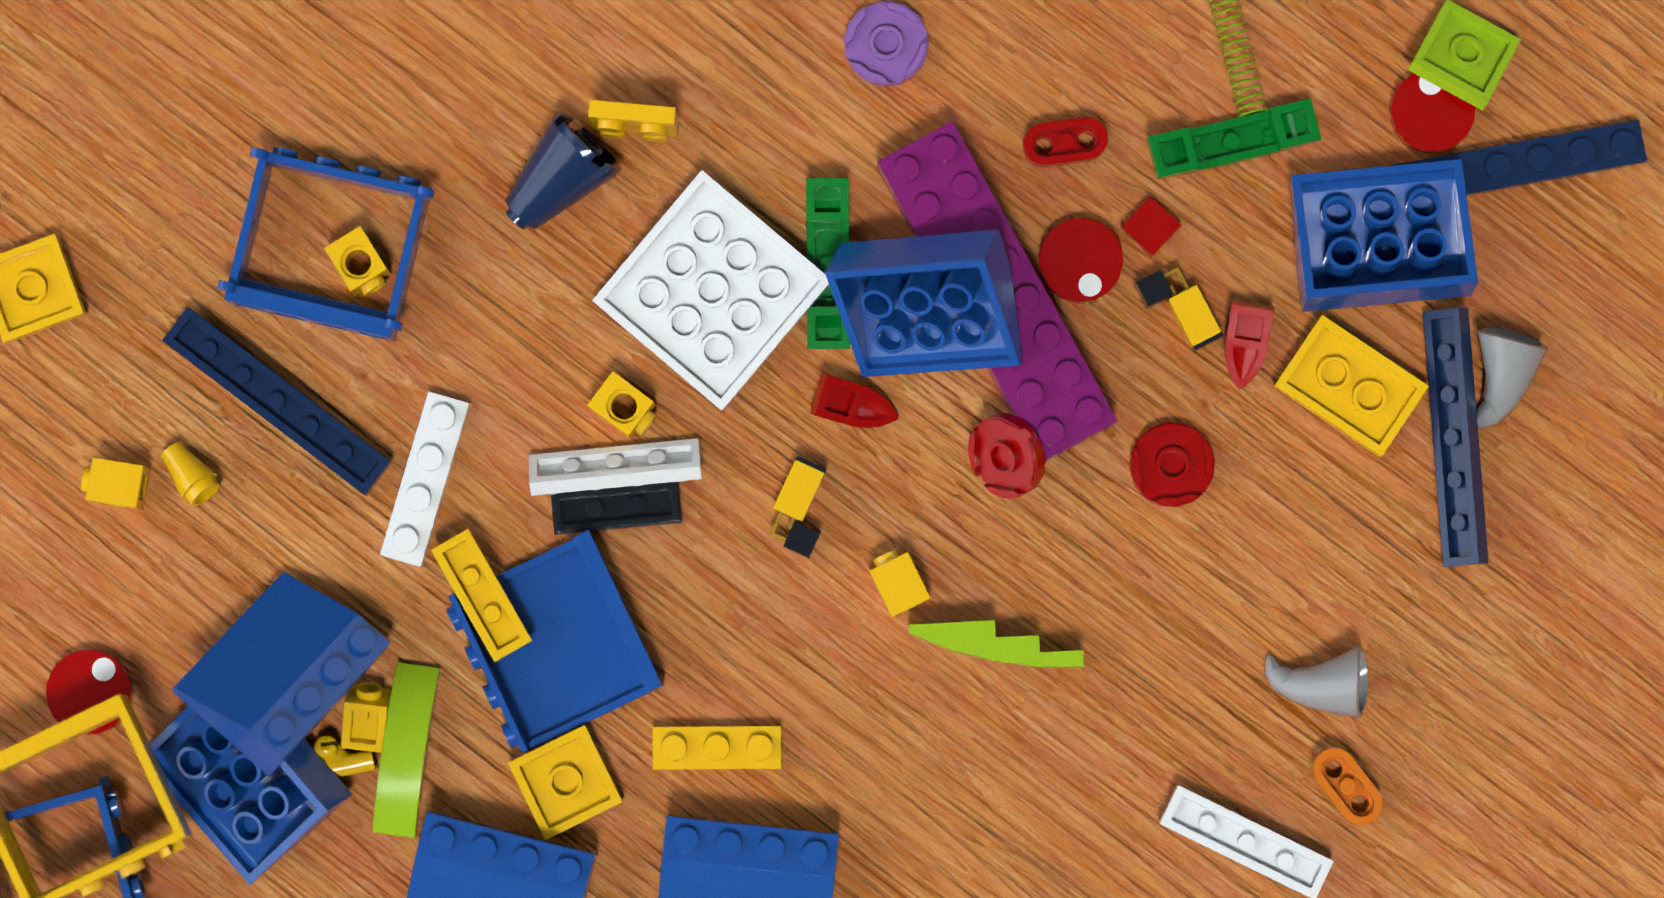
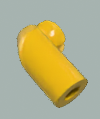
(340, 760)

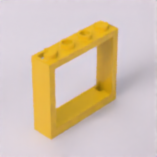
(125, 864)

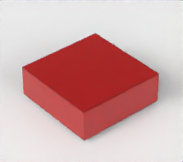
(1151, 226)

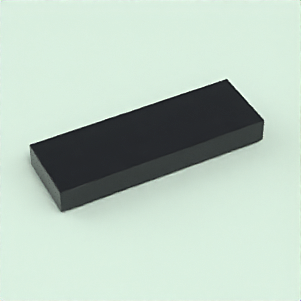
(616, 508)

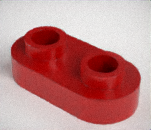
(1064, 141)

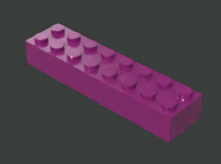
(1052, 387)

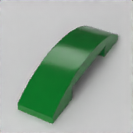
(1234, 140)
(826, 228)

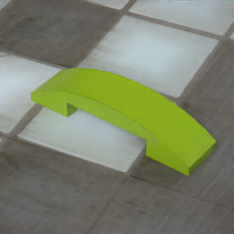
(405, 750)

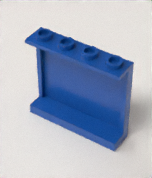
(582, 650)

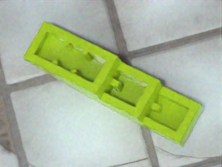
(980, 641)

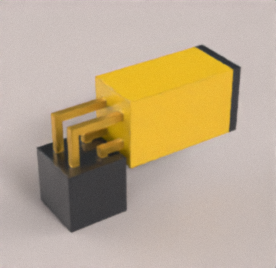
(1187, 307)
(795, 502)

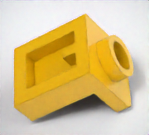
(365, 717)

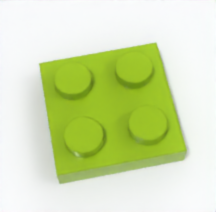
(1464, 54)

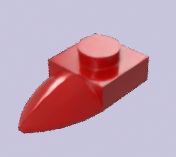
(1247, 340)
(851, 404)

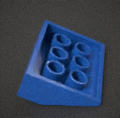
(1382, 235)
(927, 303)
(280, 670)
(236, 803)
(745, 860)
(487, 862)

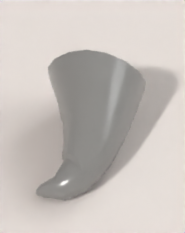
(1509, 368)
(1331, 687)

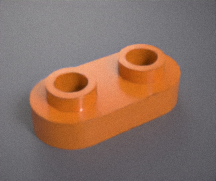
(1347, 785)

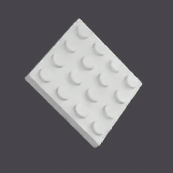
(712, 290)

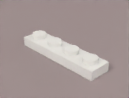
(614, 467)
(425, 479)
(1246, 842)

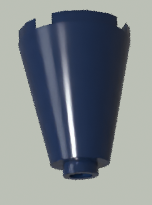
(559, 173)

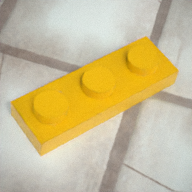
(481, 595)
(716, 747)

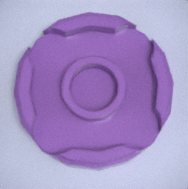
(886, 43)

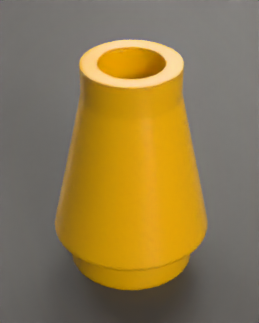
(191, 476)

